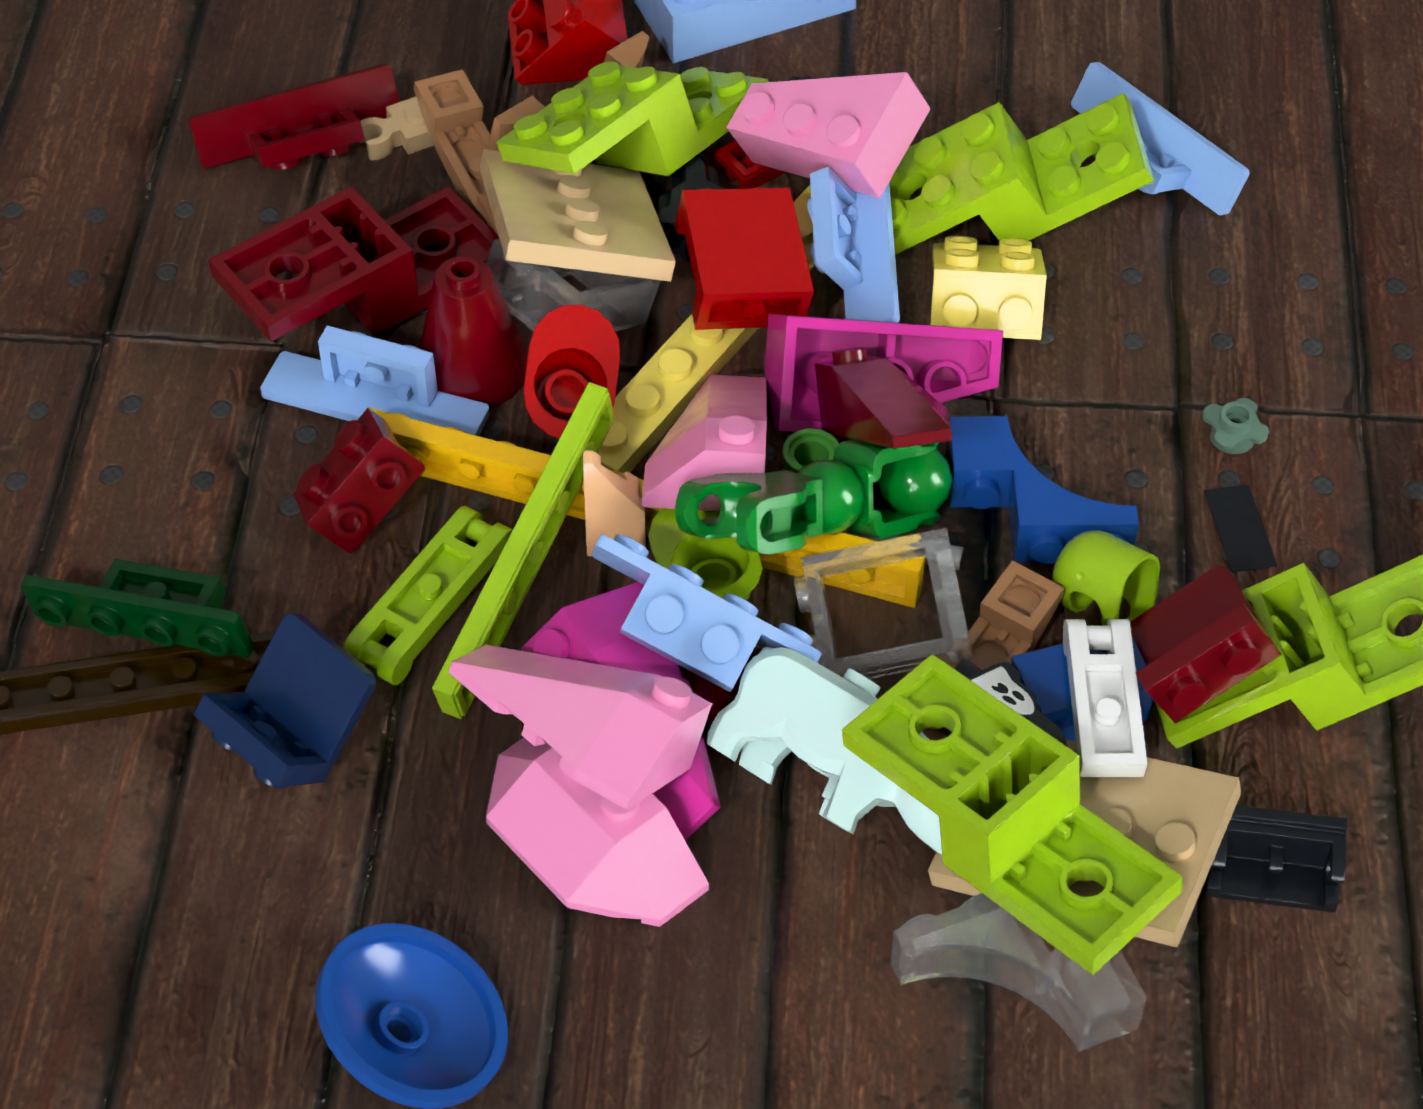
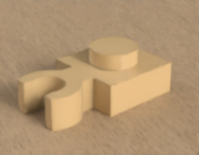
(401, 127)

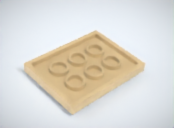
(577, 220)
(1170, 813)

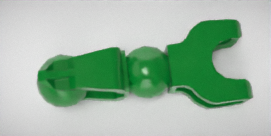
(825, 497)

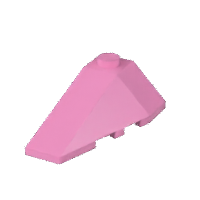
(714, 435)
(611, 725)

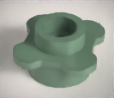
(1235, 426)

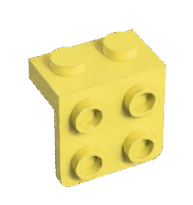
(989, 286)

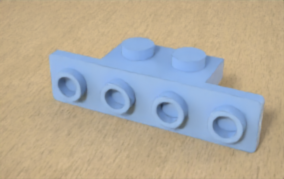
(1174, 150)
(855, 246)
(369, 373)
(691, 623)

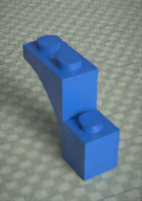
(1042, 515)

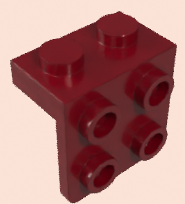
(1200, 643)

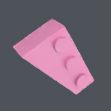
(844, 123)

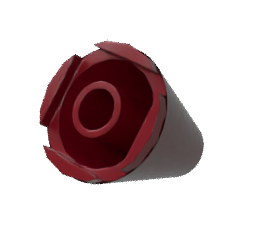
(473, 334)

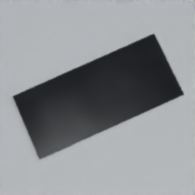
(1240, 528)

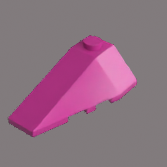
(938, 358)
(591, 634)

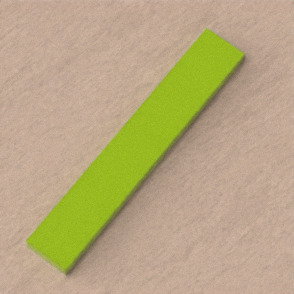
(528, 542)

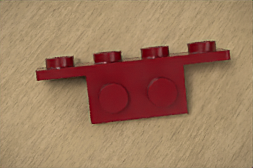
(295, 121)

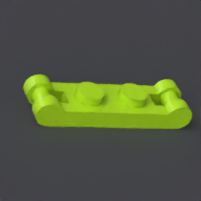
(427, 594)

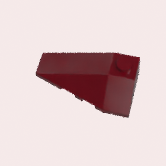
(877, 402)

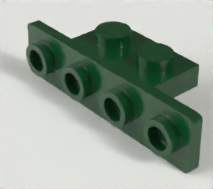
(146, 604)

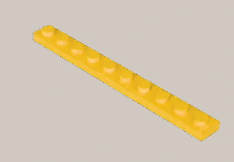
(513, 472)

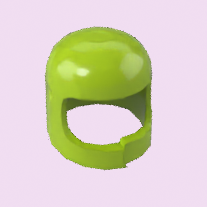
(1105, 570)

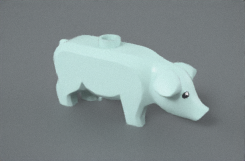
(801, 708)

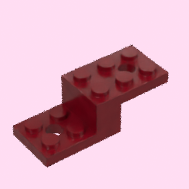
(350, 259)

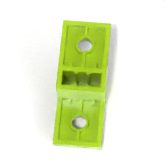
(628, 120)
(1016, 182)
(1334, 651)
(1012, 813)

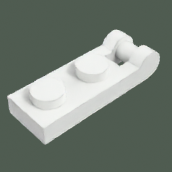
(1105, 699)

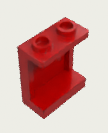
(744, 256)

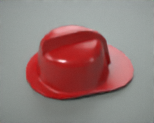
(564, 355)

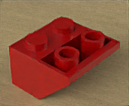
(562, 37)

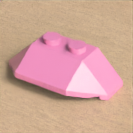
(588, 846)

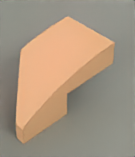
(611, 503)

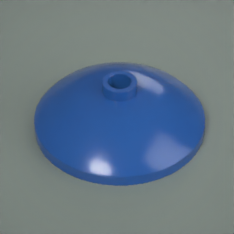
(411, 1016)

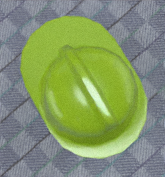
(717, 561)

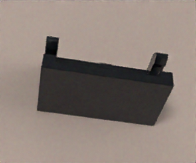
(1280, 859)

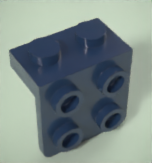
(293, 708)

